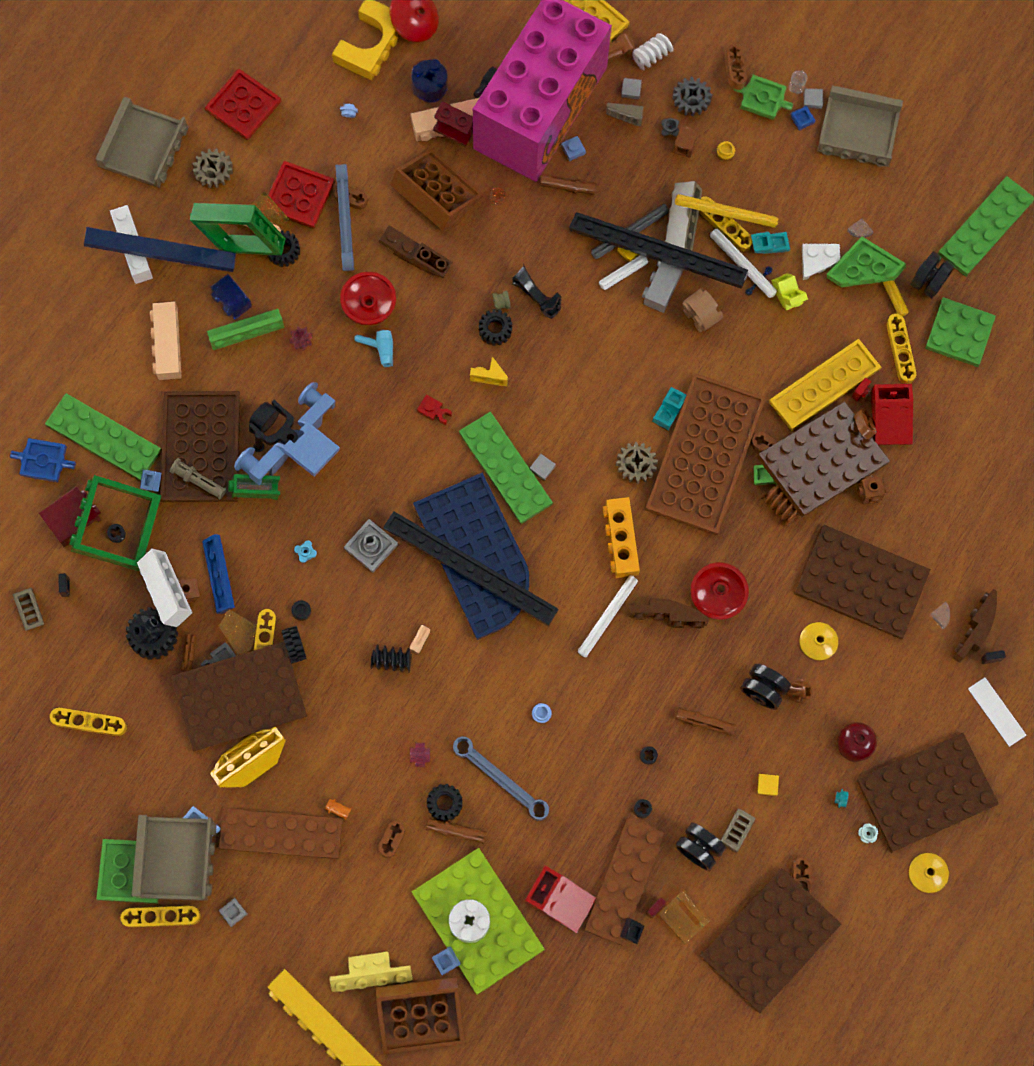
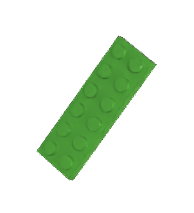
(986, 226)
(103, 436)
(505, 468)

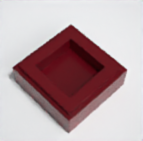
(656, 907)

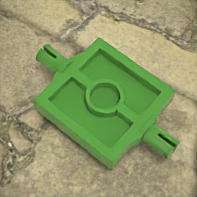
(764, 97)

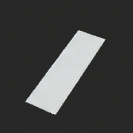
(997, 711)

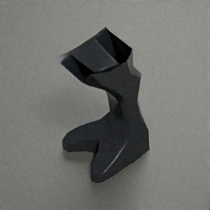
(549, 305)

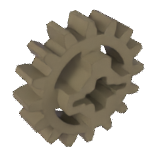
(216, 161)
(643, 461)

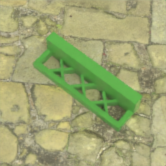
(245, 329)

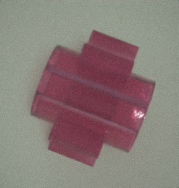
(299, 333)
(420, 754)

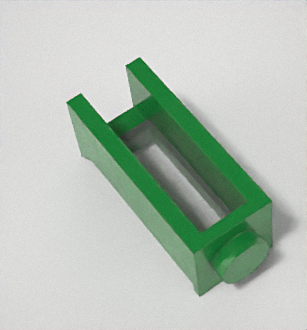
(245, 487)

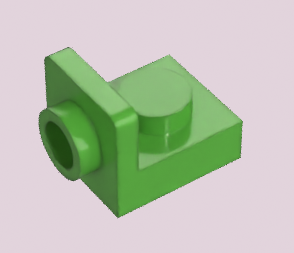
(761, 476)

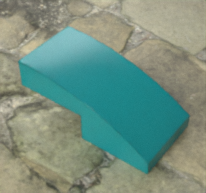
(770, 243)
(669, 408)

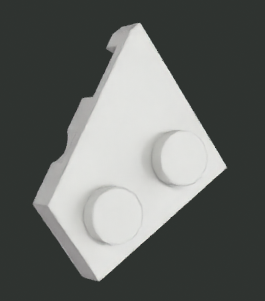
(818, 258)

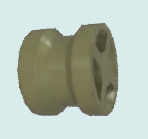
(501, 301)

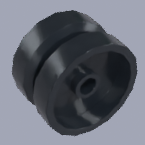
(932, 275)
(765, 686)
(700, 846)

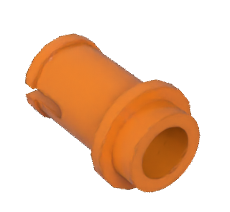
(337, 809)

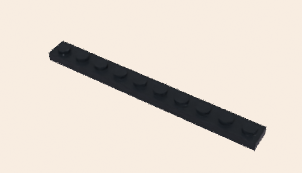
(659, 250)
(471, 568)

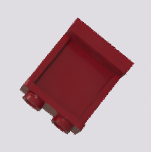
(453, 123)
(63, 513)

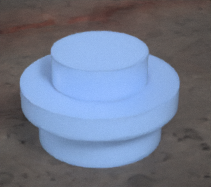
(348, 110)
(541, 713)

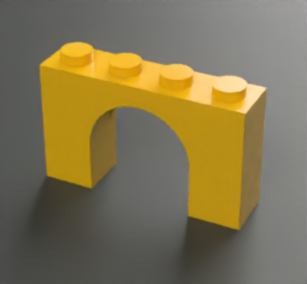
(368, 61)

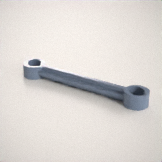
(344, 217)
(500, 778)

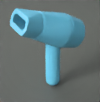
(383, 343)

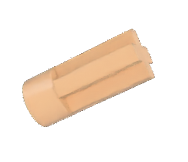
(419, 639)

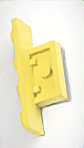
(370, 971)

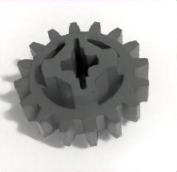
(691, 93)

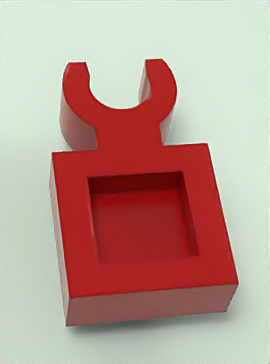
(432, 408)

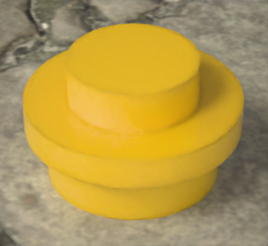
(725, 150)

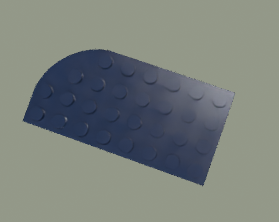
(473, 523)

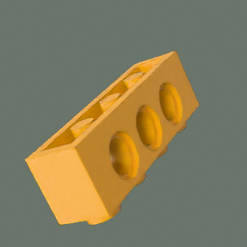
(621, 508)

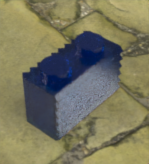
(230, 296)

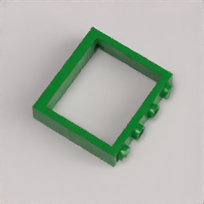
(267, 239)
(81, 521)

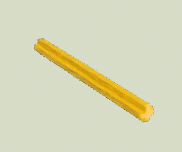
(725, 210)

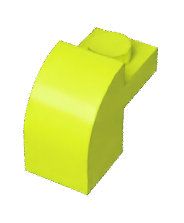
(788, 291)

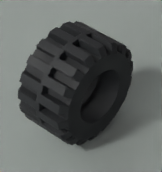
(157, 648)

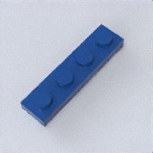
(218, 574)

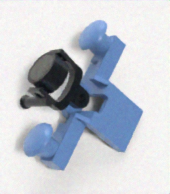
(305, 446)

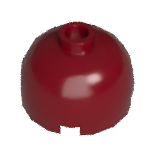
(857, 741)

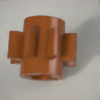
(800, 690)

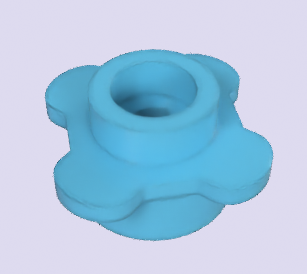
(303, 557)

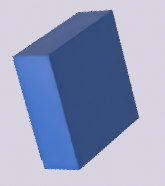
(802, 118)

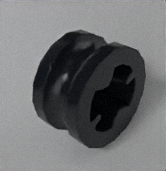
(117, 539)
(642, 755)
(637, 805)

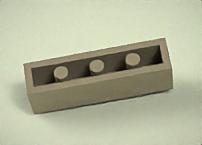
(683, 220)

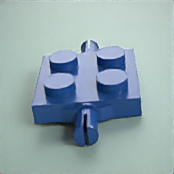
(43, 460)

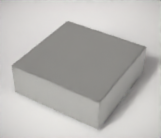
(631, 88)
(813, 98)
(542, 467)
(233, 912)

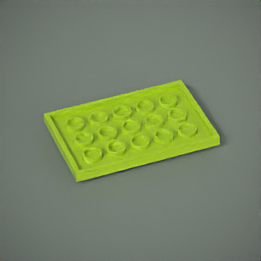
(509, 937)

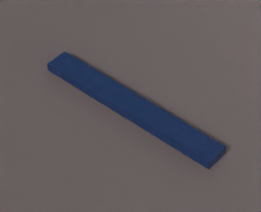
(159, 249)

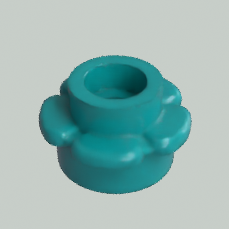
(841, 798)

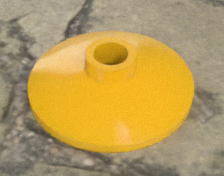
(812, 647)
(919, 876)

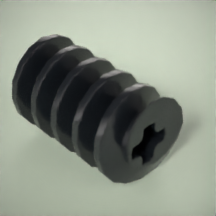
(391, 658)

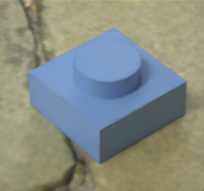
(573, 148)
(150, 480)
(446, 960)

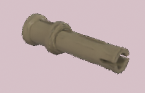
(190, 475)

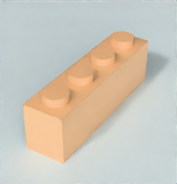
(424, 121)
(166, 341)

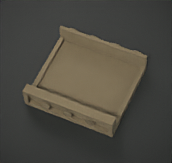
(859, 126)
(141, 143)
(173, 858)

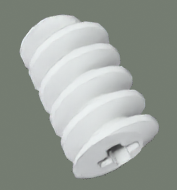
(652, 49)

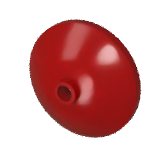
(412, 24)
(365, 288)
(718, 603)

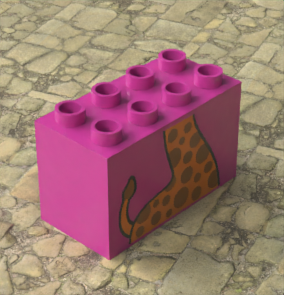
(541, 87)

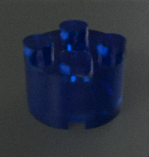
(429, 80)

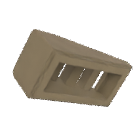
(627, 113)
(21, 594)
(728, 843)

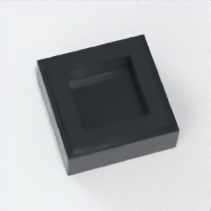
(64, 585)
(992, 657)
(632, 931)

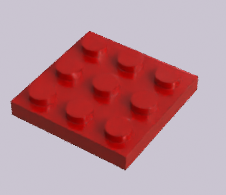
(243, 104)
(301, 193)

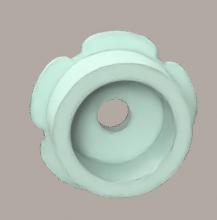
(868, 838)

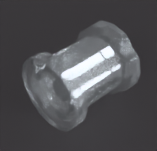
(798, 82)

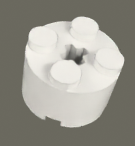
(469, 909)

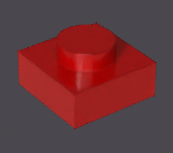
(862, 390)

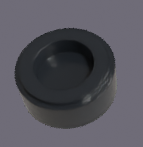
(301, 610)

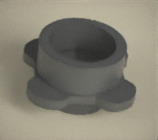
(670, 122)

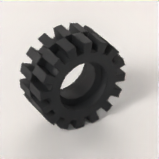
(291, 255)
(495, 317)
(294, 644)
(439, 791)

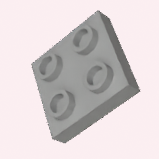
(370, 545)

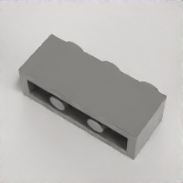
(662, 286)

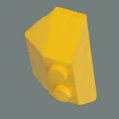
(249, 758)

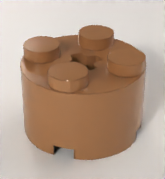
(702, 309)

